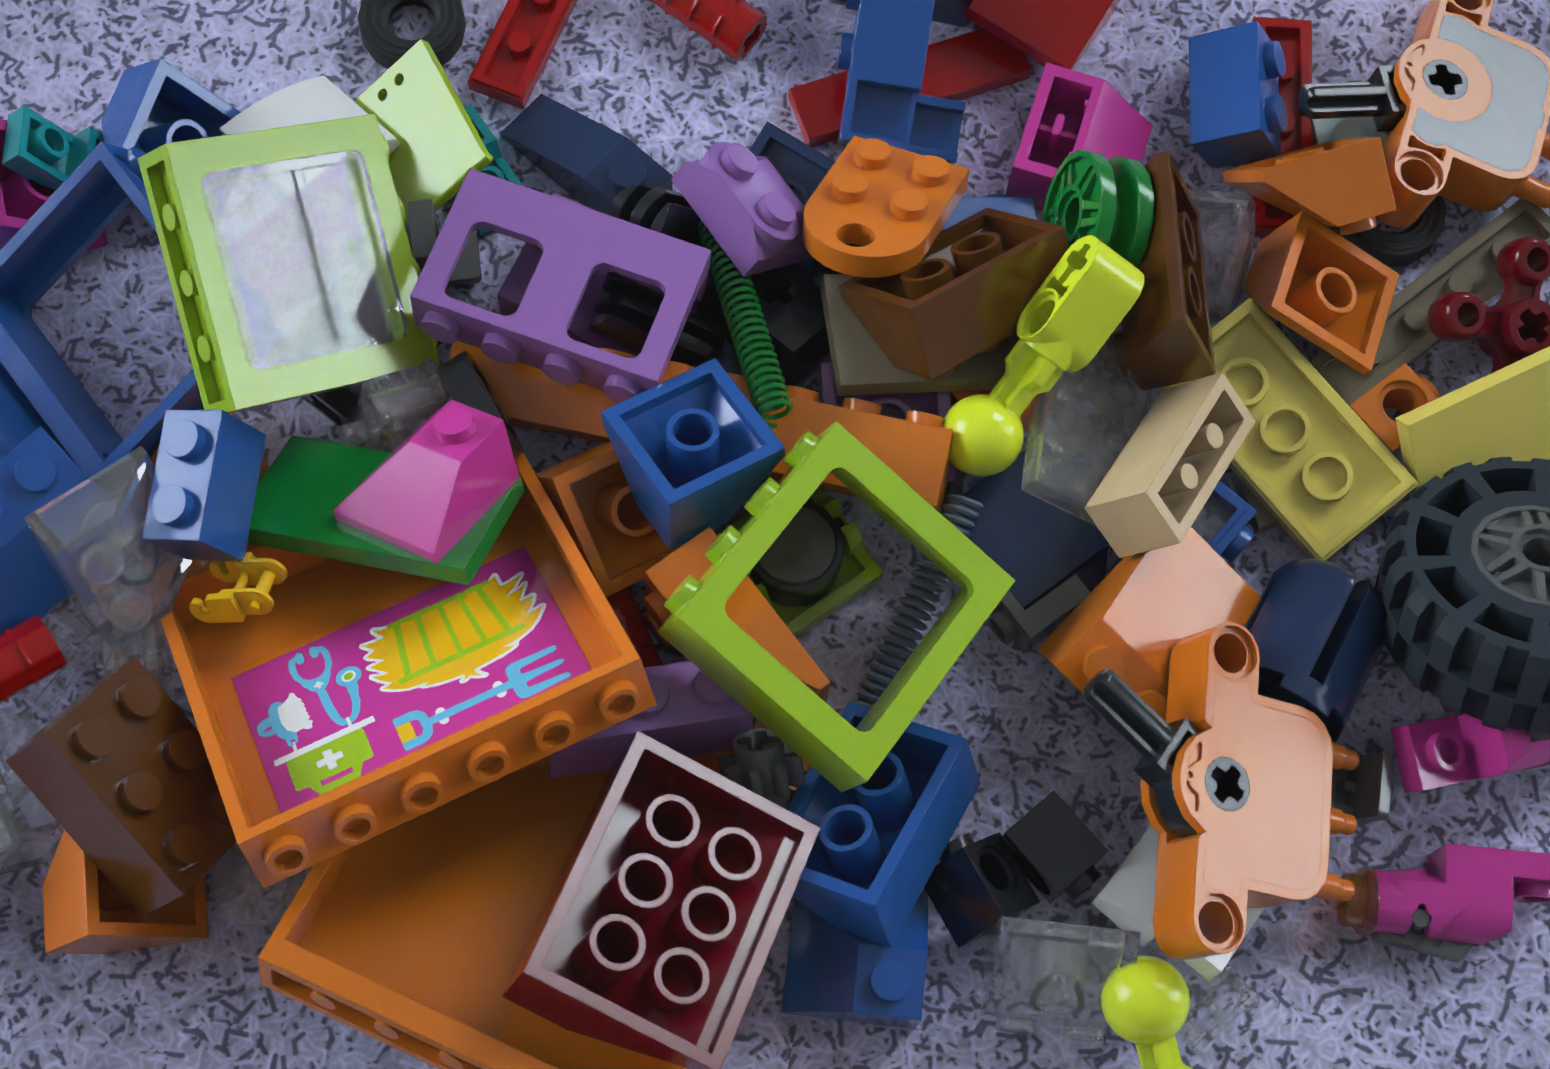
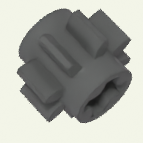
(763, 765)

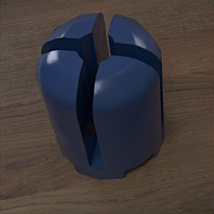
(1317, 638)

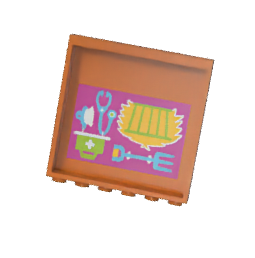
(396, 687)

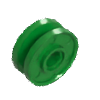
(1103, 200)

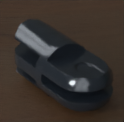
(659, 211)
(629, 311)

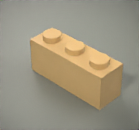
(1170, 466)

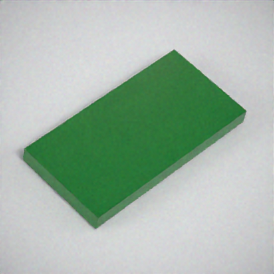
(315, 476)

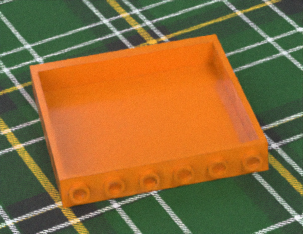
(432, 920)

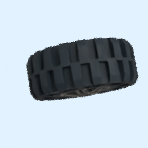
(1473, 591)

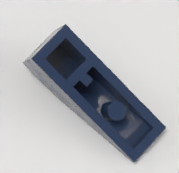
(582, 154)

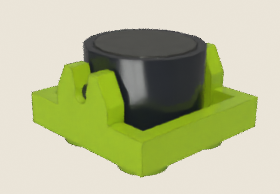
(814, 565)

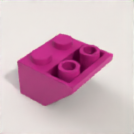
(1071, 115)

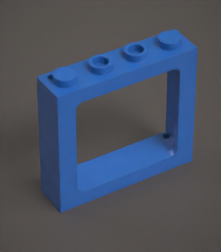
(32, 265)

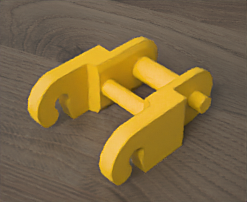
(236, 603)

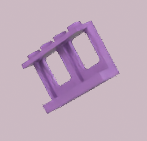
(573, 248)

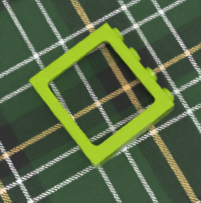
(765, 686)

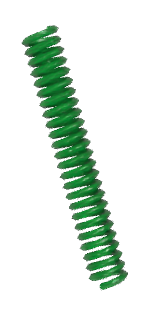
(772, 403)

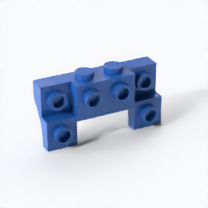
(885, 78)

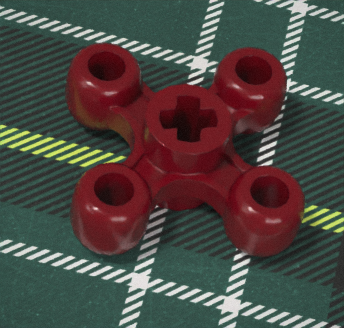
(1517, 322)

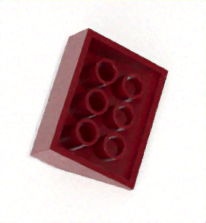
(664, 909)

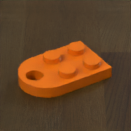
(885, 203)

